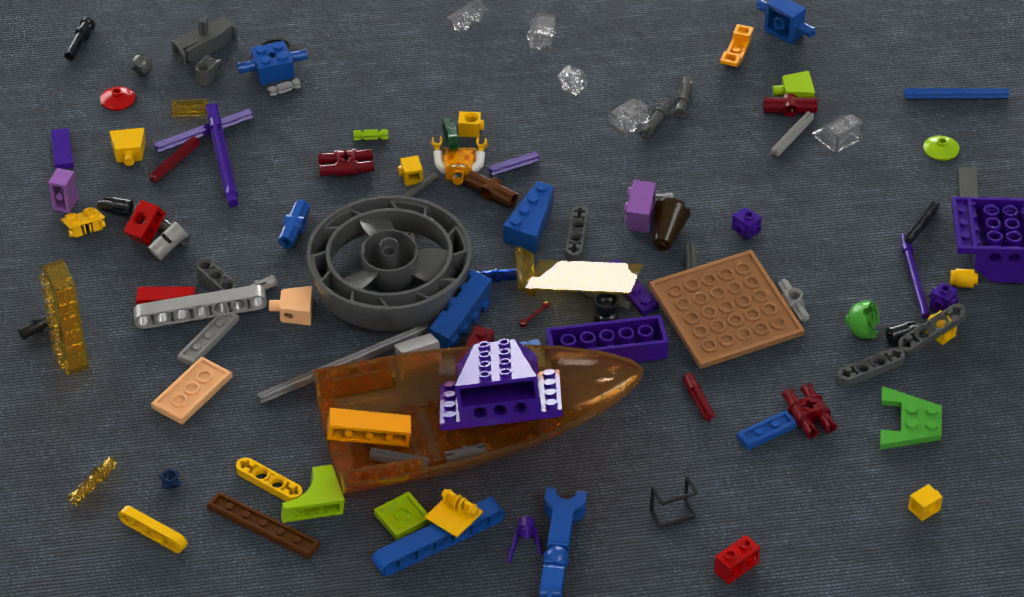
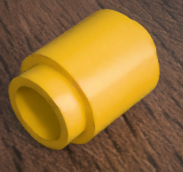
(963, 278)

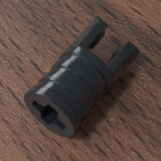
(116, 205)
(895, 332)

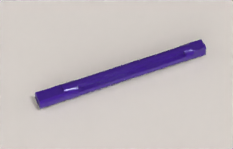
(222, 154)

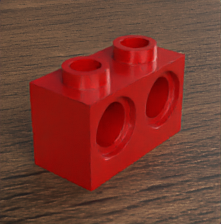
(737, 559)

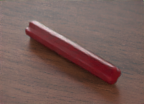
(174, 159)

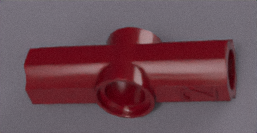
(789, 105)

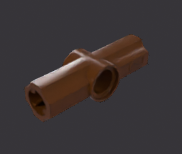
(491, 188)

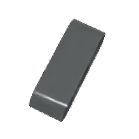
(213, 276)

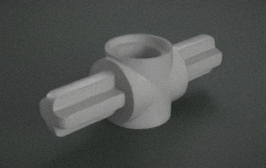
(794, 299)

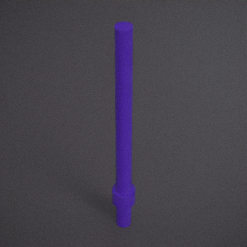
(907, 250)

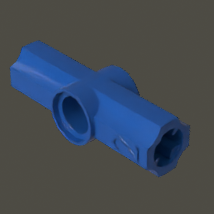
(294, 223)

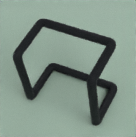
(654, 492)

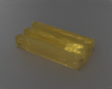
(189, 107)

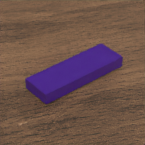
(62, 148)

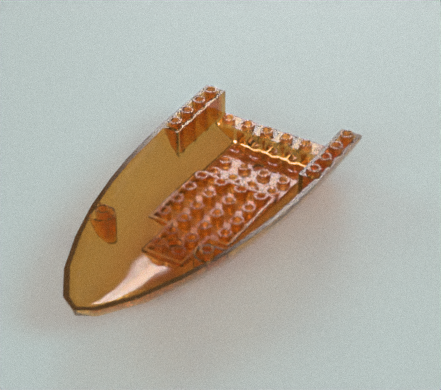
(411, 386)

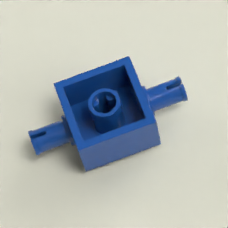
(785, 20)
(272, 62)

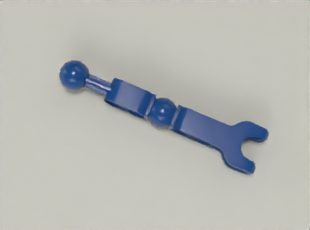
(556, 557)

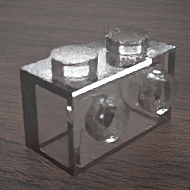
(467, 14)
(542, 31)
(629, 116)

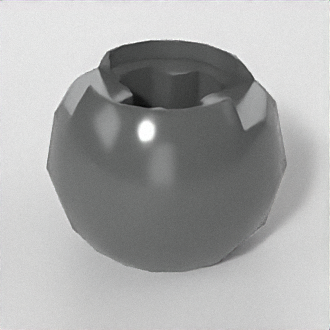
(141, 64)

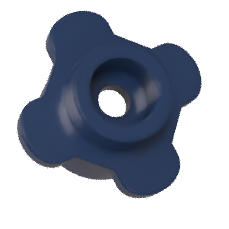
(169, 479)

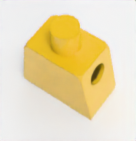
(128, 145)

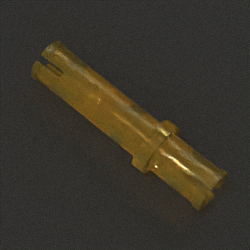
(98, 474)

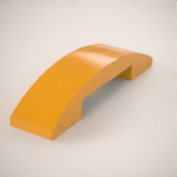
(738, 46)

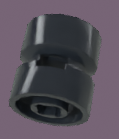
(606, 307)

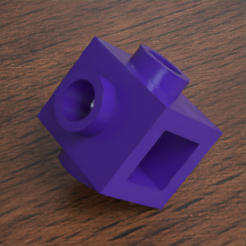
(746, 223)
(943, 297)

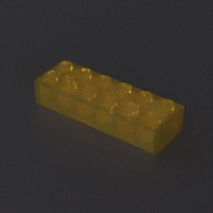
(63, 317)

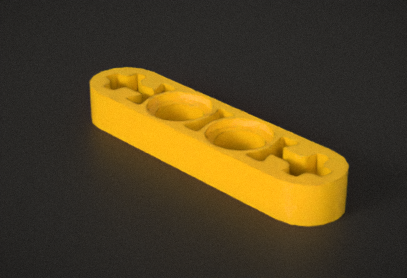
(267, 482)
(153, 529)

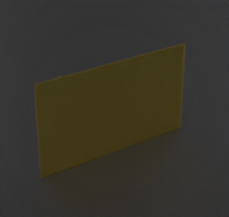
(584, 276)

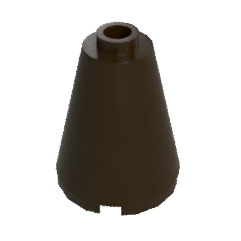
(669, 220)

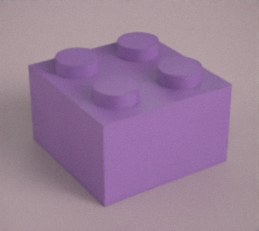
(640, 206)

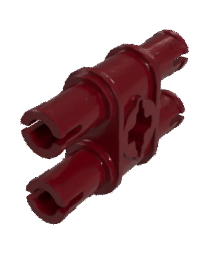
(345, 162)
(809, 410)

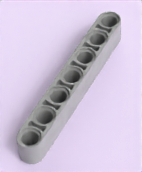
(199, 306)

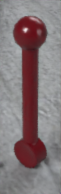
(523, 323)

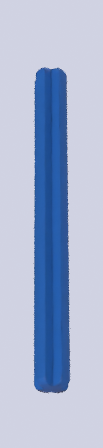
(956, 93)

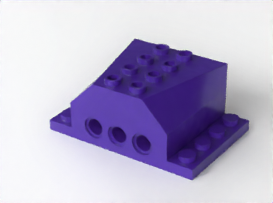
(993, 233)
(499, 386)

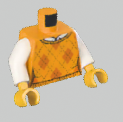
(458, 163)

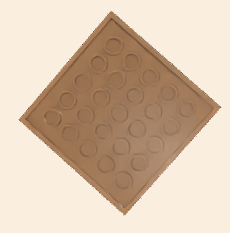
(726, 309)

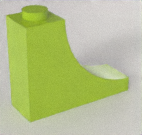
(320, 500)

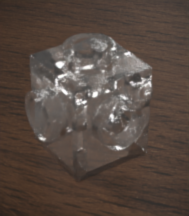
(572, 79)

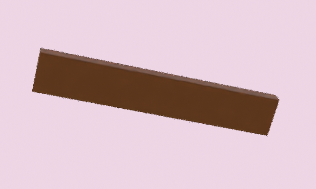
(263, 525)

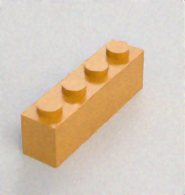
(369, 427)

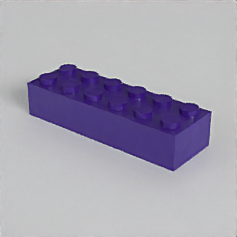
(631, 337)

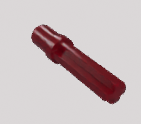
(696, 393)

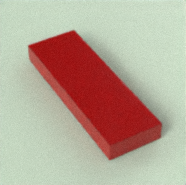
(152, 294)

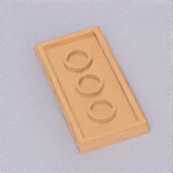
(191, 390)

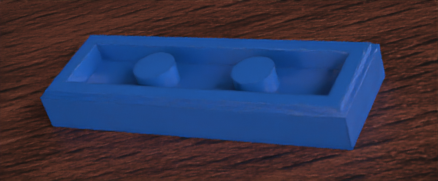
(766, 430)

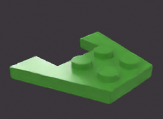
(919, 420)

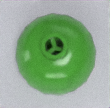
(863, 319)

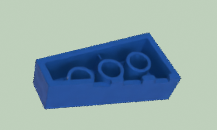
(529, 219)
(462, 310)

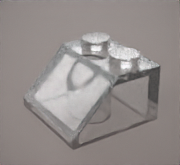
(840, 132)

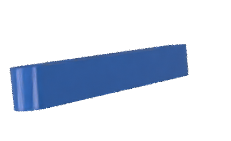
(432, 540)

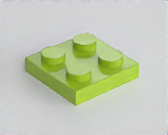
(402, 515)

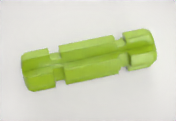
(372, 134)

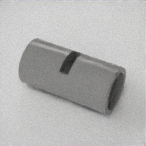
(167, 241)

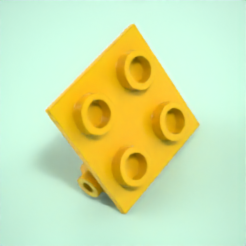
(89, 215)
(453, 513)

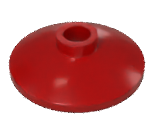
(117, 98)

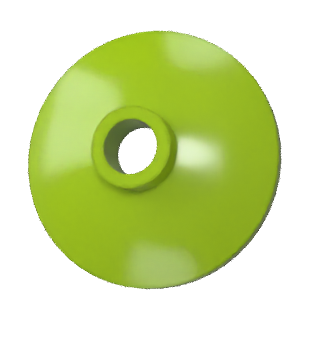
(941, 148)

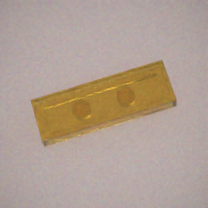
(525, 269)

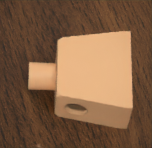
(294, 305)

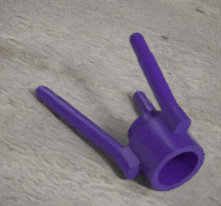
(526, 529)

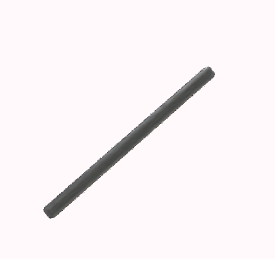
(363, 354)

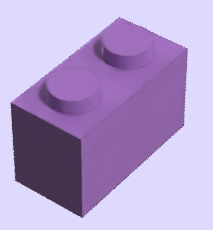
(63, 190)

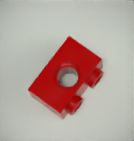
(144, 222)

